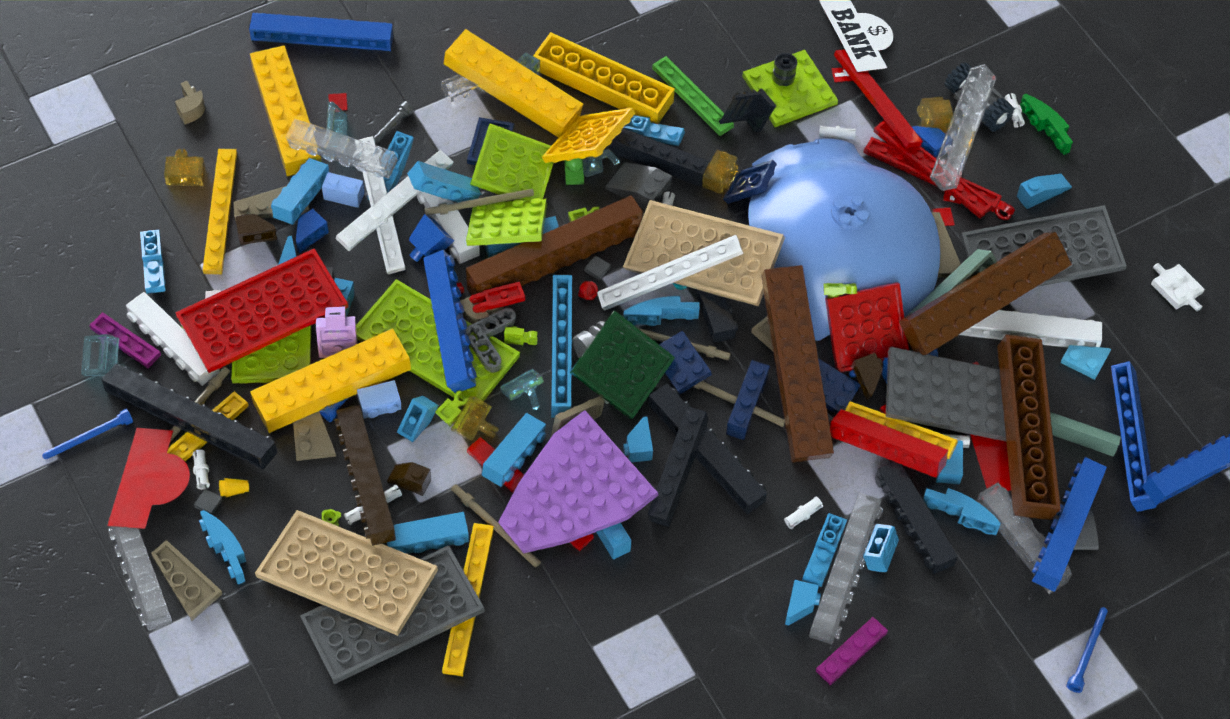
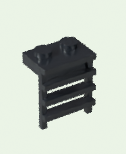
(752, 107)

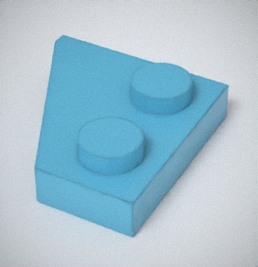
(1085, 359)

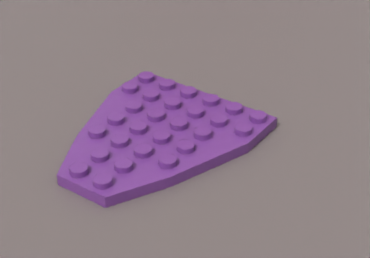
(574, 489)

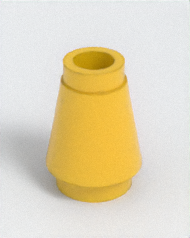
(231, 487)

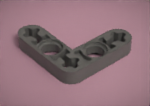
(484, 333)

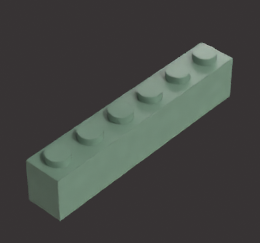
(970, 267)

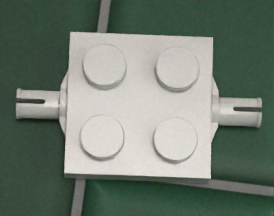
(1177, 286)

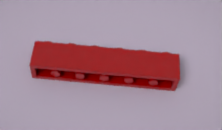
(888, 443)

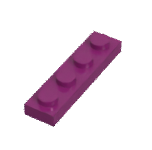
(128, 341)
(851, 651)

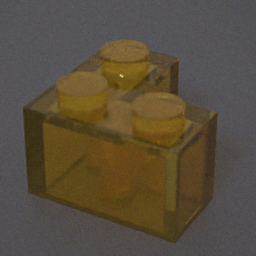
(935, 113)

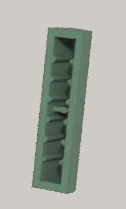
(1084, 434)

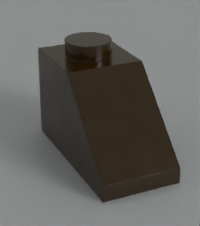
(254, 229)
(868, 371)
(411, 477)

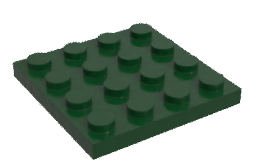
(622, 365)

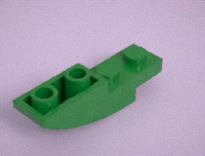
(1046, 118)

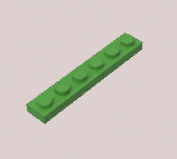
(691, 95)

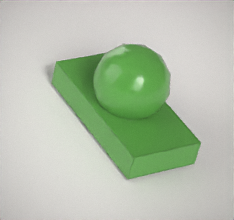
(574, 172)

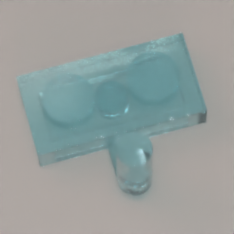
(594, 166)
(524, 384)

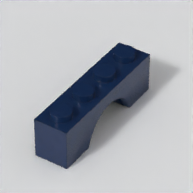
(747, 399)

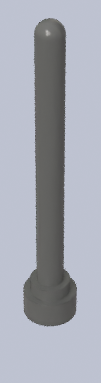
(404, 110)

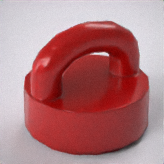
(1006, 208)
(588, 290)

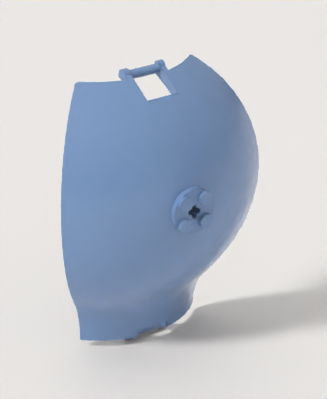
(847, 224)

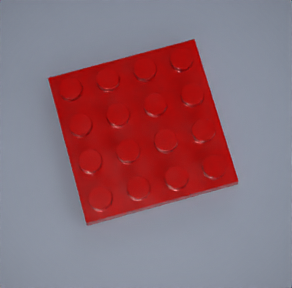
(865, 324)

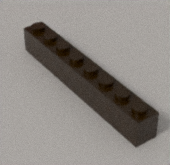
(366, 476)

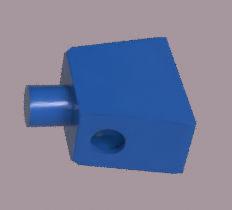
(428, 238)

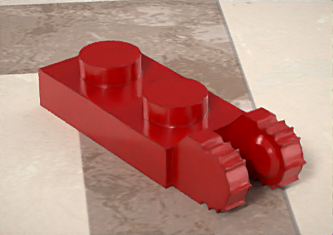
(497, 297)

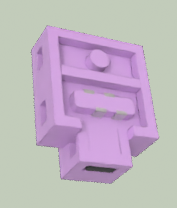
(335, 332)

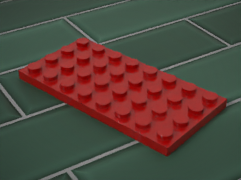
(260, 310)

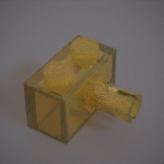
(184, 170)
(720, 171)
(473, 419)

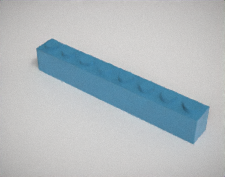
(561, 344)

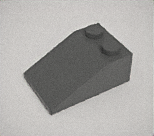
(641, 182)

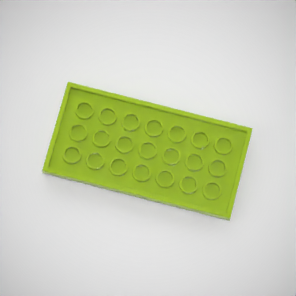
(414, 323)

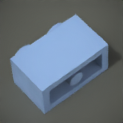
(343, 190)
(379, 399)

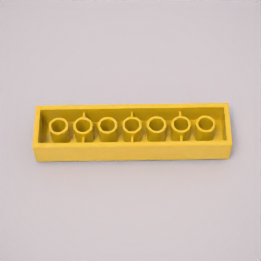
(603, 78)
(512, 83)
(281, 102)
(330, 380)

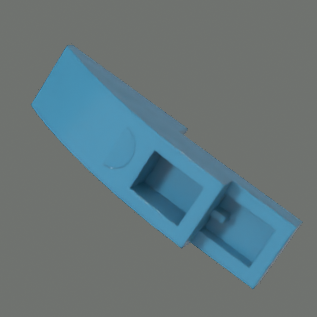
(661, 133)
(401, 145)
(153, 261)
(653, 310)
(970, 511)
(225, 542)
(824, 550)

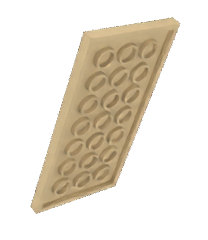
(676, 232)
(347, 572)

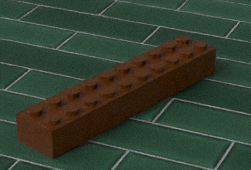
(558, 247)
(985, 293)
(797, 364)
(1028, 428)

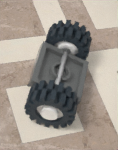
(997, 109)

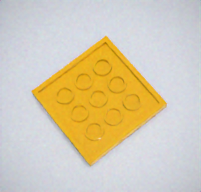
(588, 135)

